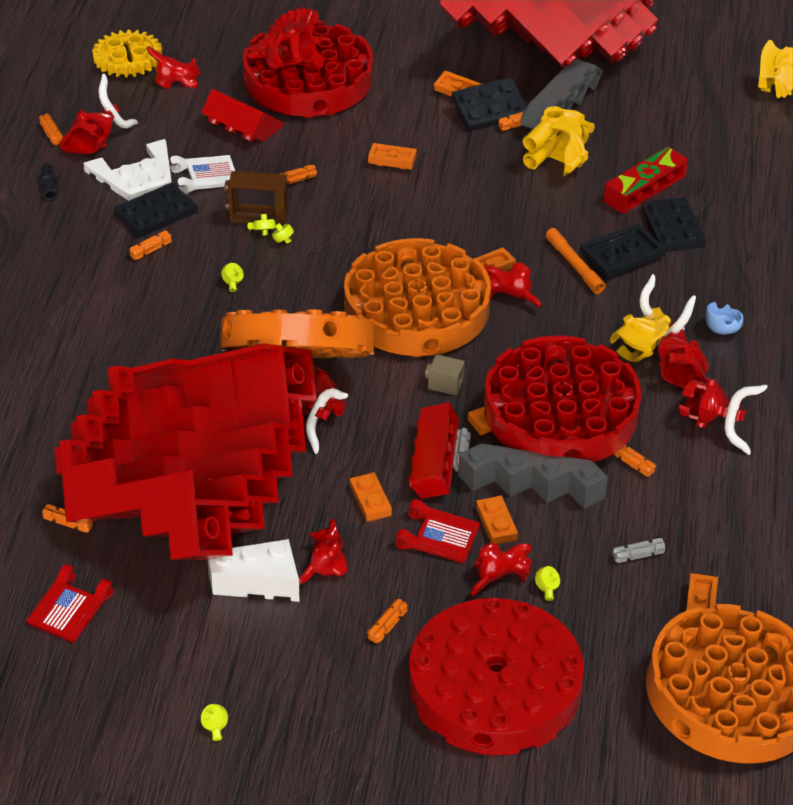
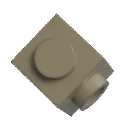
(445, 374)

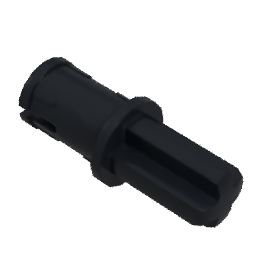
(48, 182)

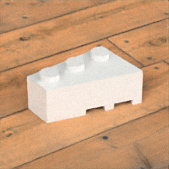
(257, 570)

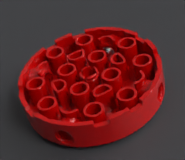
(309, 91)
(562, 398)
(496, 676)

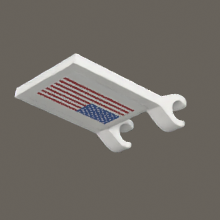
(204, 172)

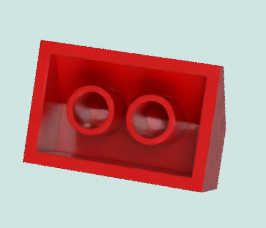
(240, 117)

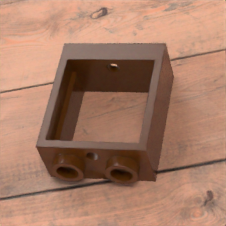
(256, 181)

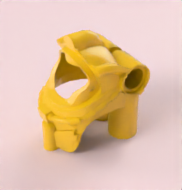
(560, 137)

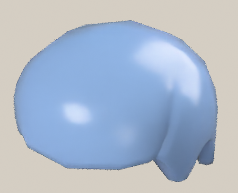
(724, 319)

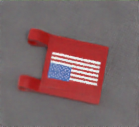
(439, 534)
(66, 609)

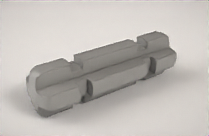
(462, 445)
(638, 550)

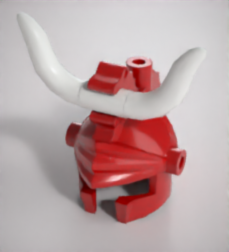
(92, 129)
(679, 358)
(328, 400)
(709, 401)

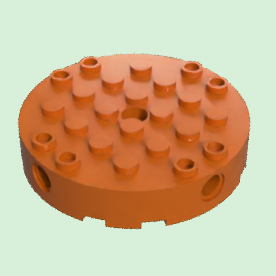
(419, 296)
(312, 330)
(725, 683)

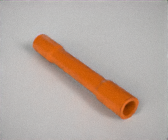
(589, 276)

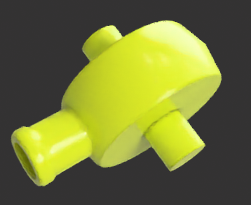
(262, 224)
(283, 233)
(232, 275)
(547, 581)
(214, 719)

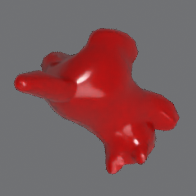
(171, 70)
(512, 282)
(327, 555)
(495, 564)

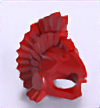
(291, 41)

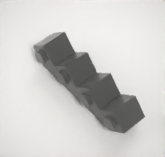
(563, 91)
(522, 469)

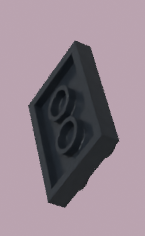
(488, 103)
(155, 210)
(673, 224)
(622, 250)

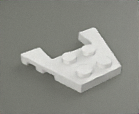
(137, 178)

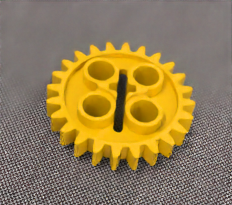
(112, 55)

